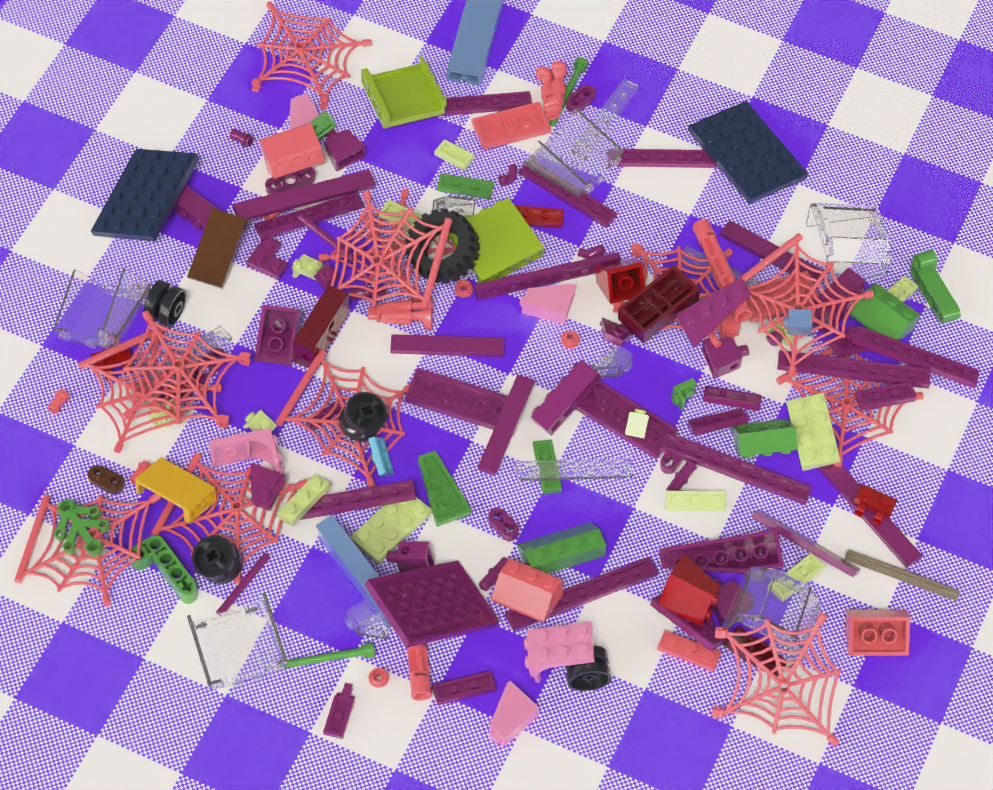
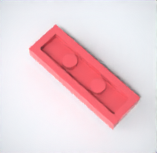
(688, 651)

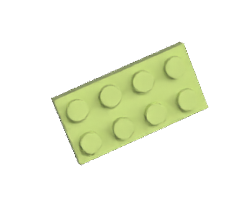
(814, 431)
(390, 527)

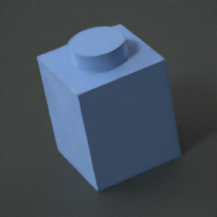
(798, 321)

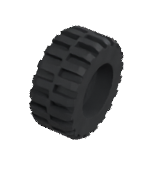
(464, 254)

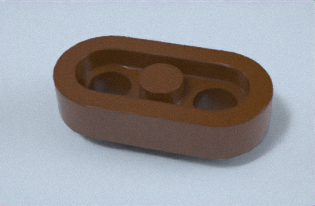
(105, 478)

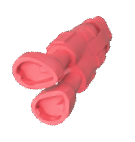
(553, 89)
(402, 313)

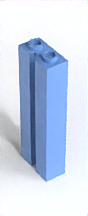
(474, 41)
(349, 559)

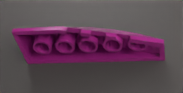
(729, 554)

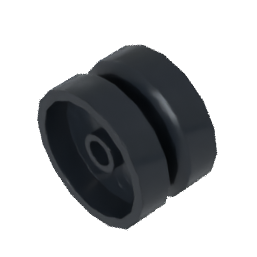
(165, 303)
(362, 416)
(217, 559)
(590, 675)

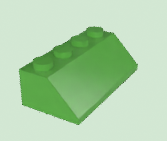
(564, 548)

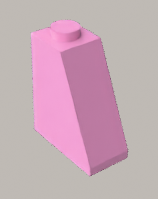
(301, 111)
(549, 302)
(512, 715)

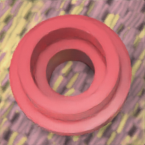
(463, 284)
(567, 343)
(378, 672)

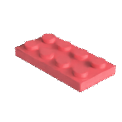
(511, 125)
(755, 316)

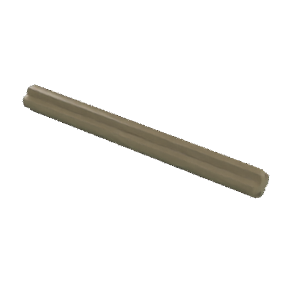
(902, 575)

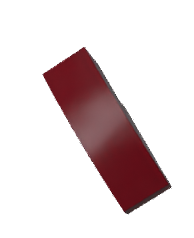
(753, 648)

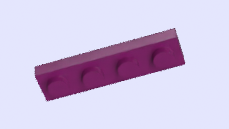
(703, 633)

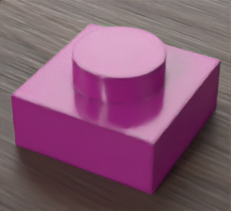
(325, 276)

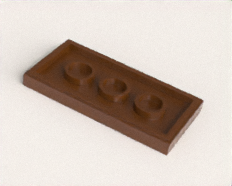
(217, 248)

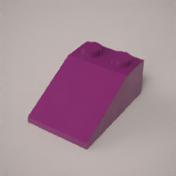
(276, 334)

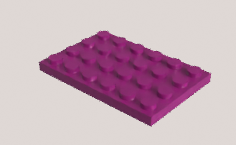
(431, 603)

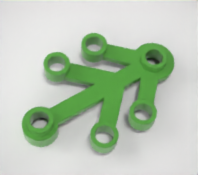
(79, 525)

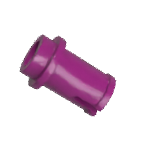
(244, 139)

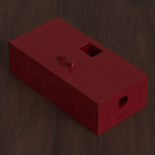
(658, 304)
(321, 325)

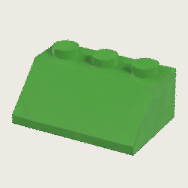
(885, 314)
(765, 438)

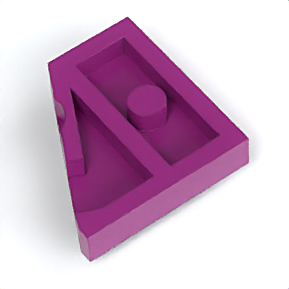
(614, 332)
(265, 486)

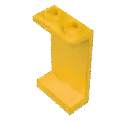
(177, 487)

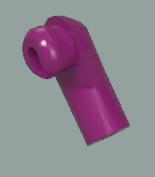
(504, 179)
(593, 252)

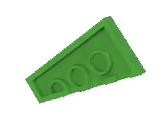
(442, 492)

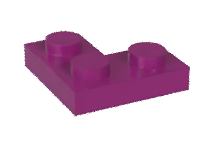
(264, 259)

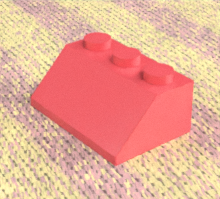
(291, 150)
(527, 590)
(877, 632)

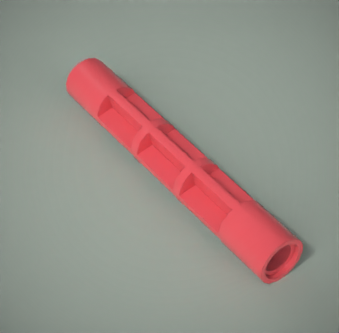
(719, 264)
(419, 672)

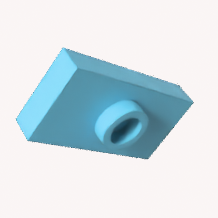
(380, 456)

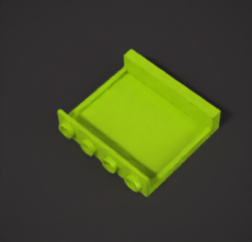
(404, 94)
(504, 241)

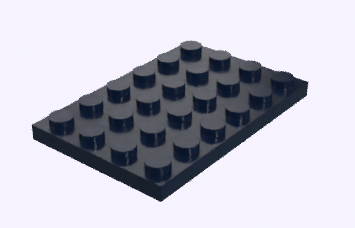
(747, 152)
(145, 195)

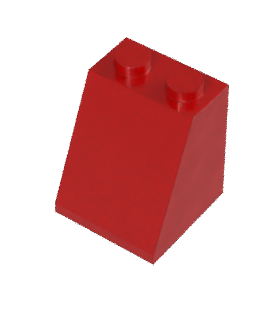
(620, 279)
(690, 592)

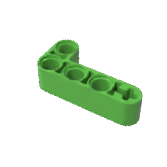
(932, 286)
(169, 570)

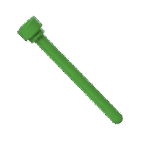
(580, 65)
(366, 651)

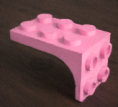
(246, 446)
(558, 647)

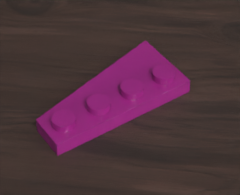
(711, 311)

